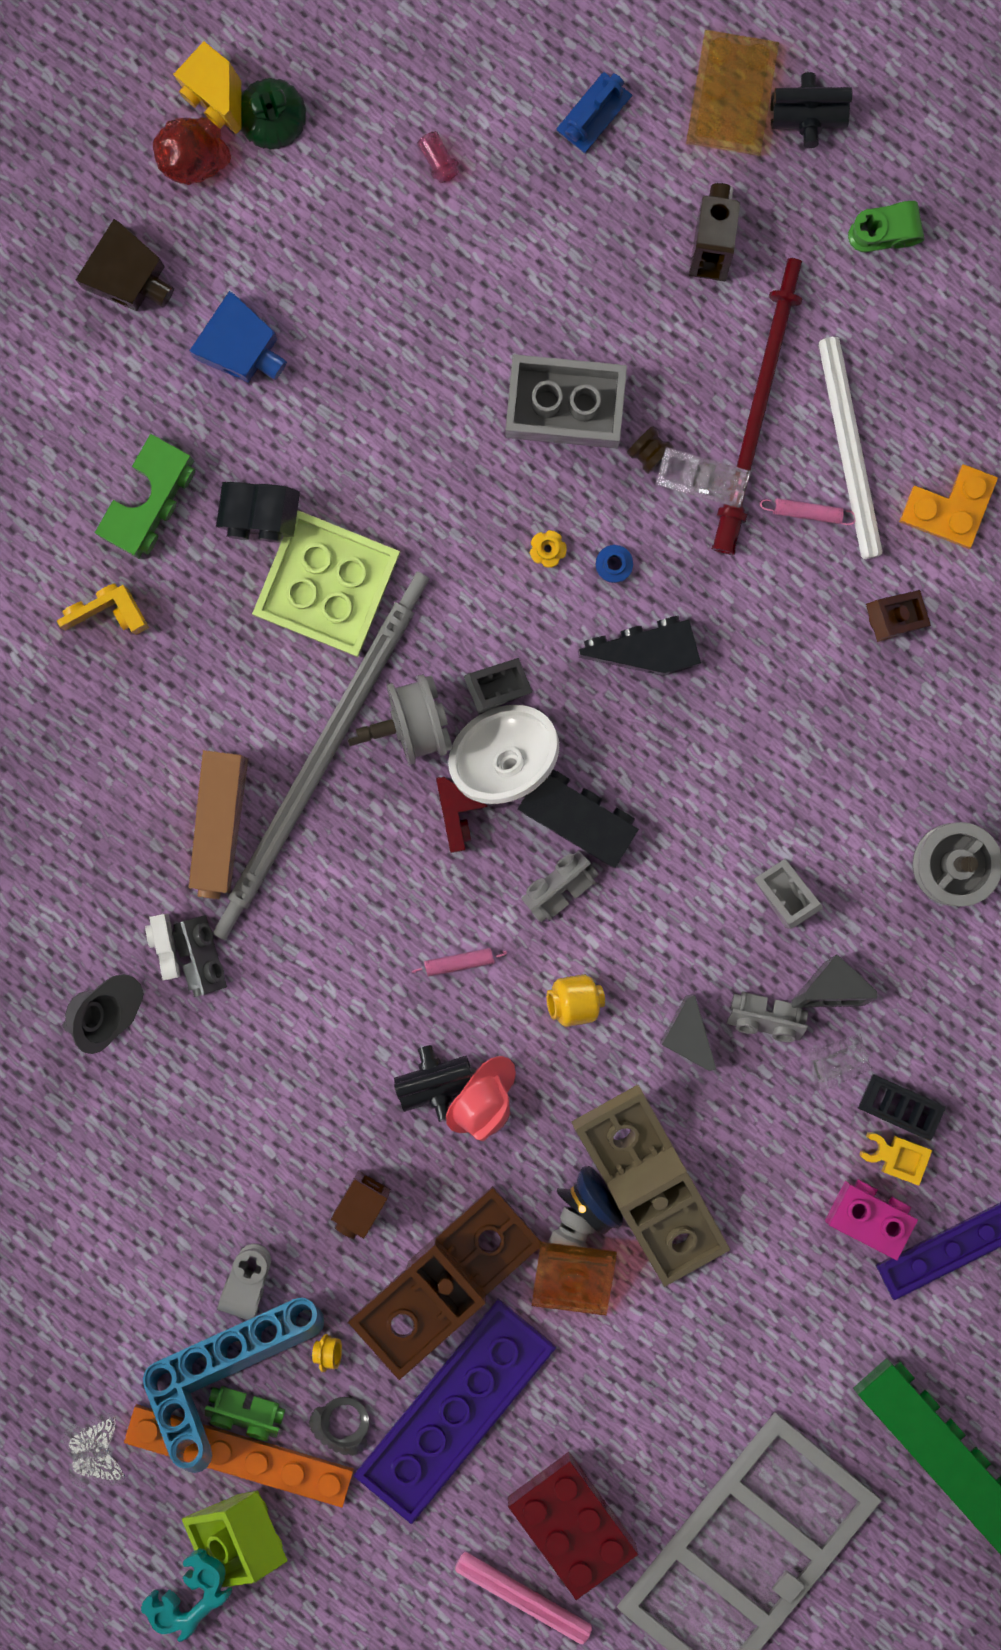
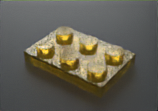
(732, 92)

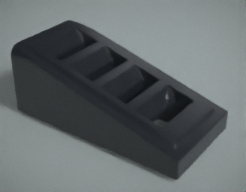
(933, 1117)

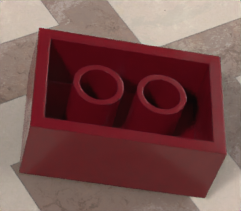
(572, 1526)

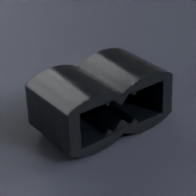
(257, 510)

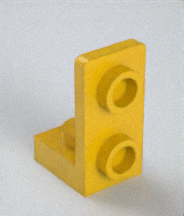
(127, 613)

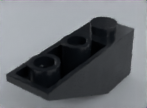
(653, 651)

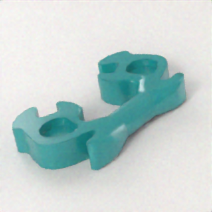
(207, 1575)

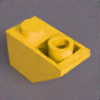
(213, 84)

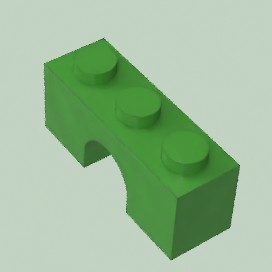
(135, 527)

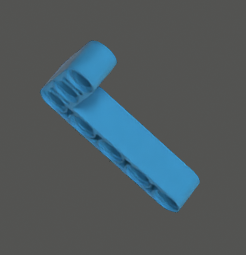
(218, 1367)

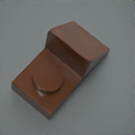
(897, 615)

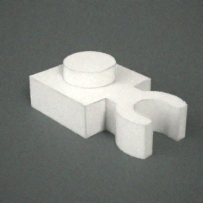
(160, 936)

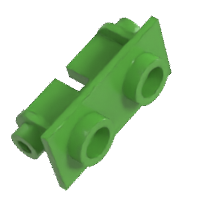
(230, 1412)

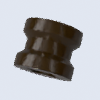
(649, 449)

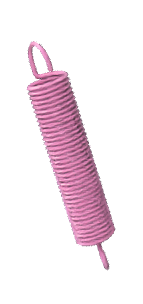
(808, 511)
(459, 962)

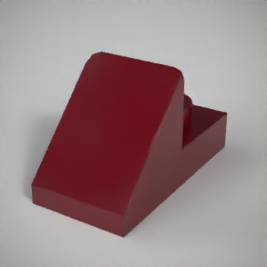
(452, 804)

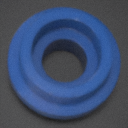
(608, 574)

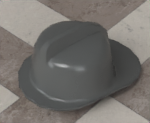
(103, 1013)

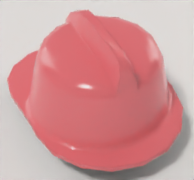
(484, 1101)

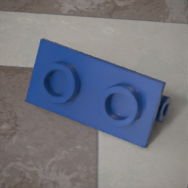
(594, 111)

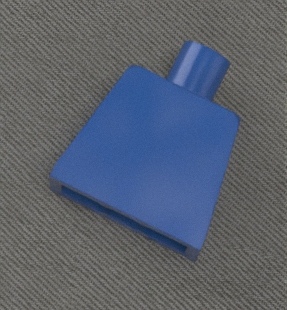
(238, 342)

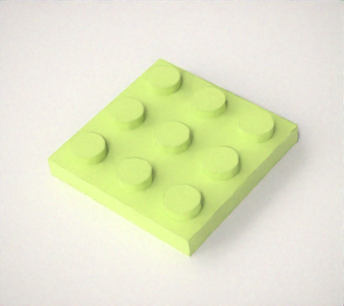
(326, 584)

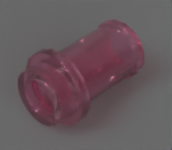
(443, 166)

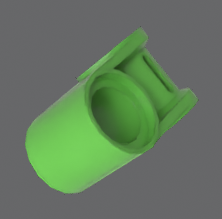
(892, 226)

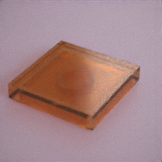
(573, 1278)

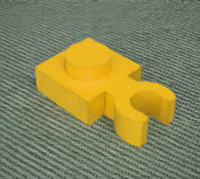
(902, 1159)

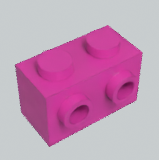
(872, 1220)

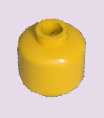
(575, 1000)

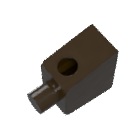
(715, 234)
(124, 270)

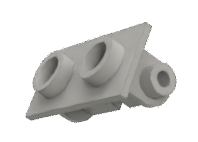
(571, 873)
(783, 1022)

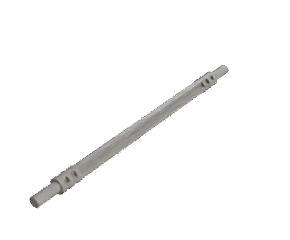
(321, 756)

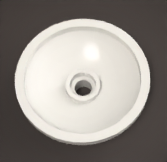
(503, 754)

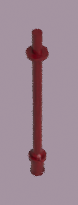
(731, 516)

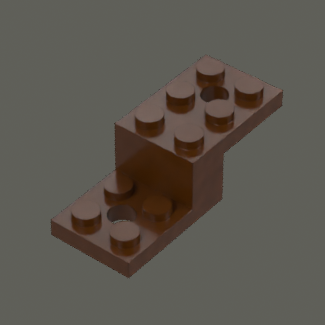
(445, 1283)

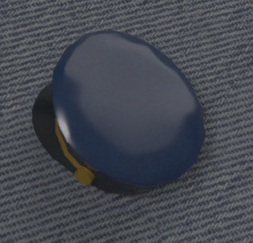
(593, 1201)

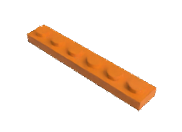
(250, 1459)

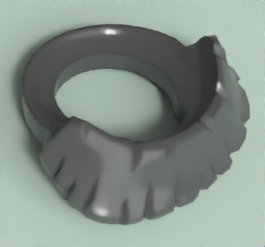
(320, 1424)

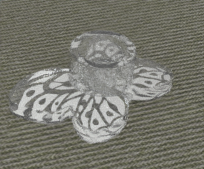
(91, 1453)

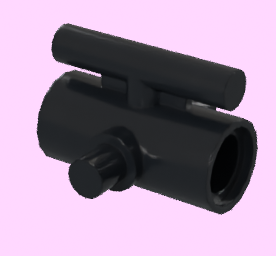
(810, 108)
(433, 1083)

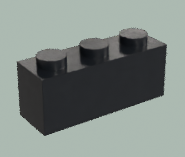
(580, 818)

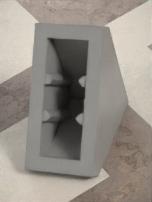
(787, 894)

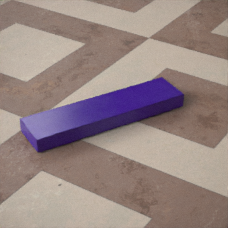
(942, 1253)

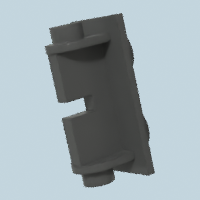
(205, 971)

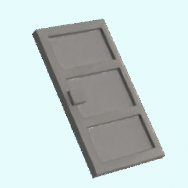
(751, 1546)

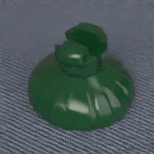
(273, 126)

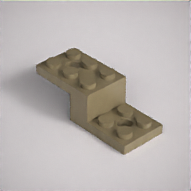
(650, 1185)

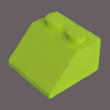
(238, 1536)

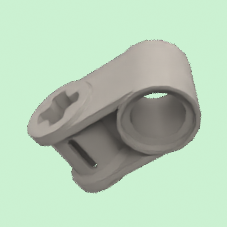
(245, 1287)

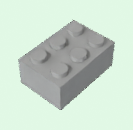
(565, 401)

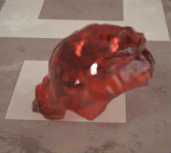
(195, 148)

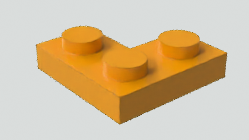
(954, 517)

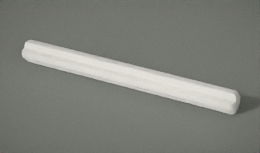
(850, 447)

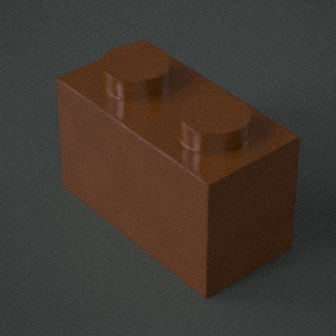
(360, 1206)

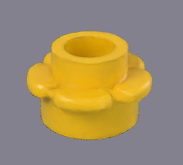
(551, 558)
(327, 1353)

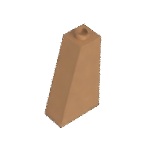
(217, 822)

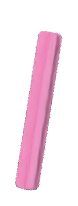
(523, 1598)

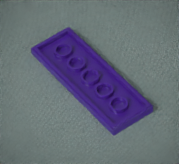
(454, 1411)

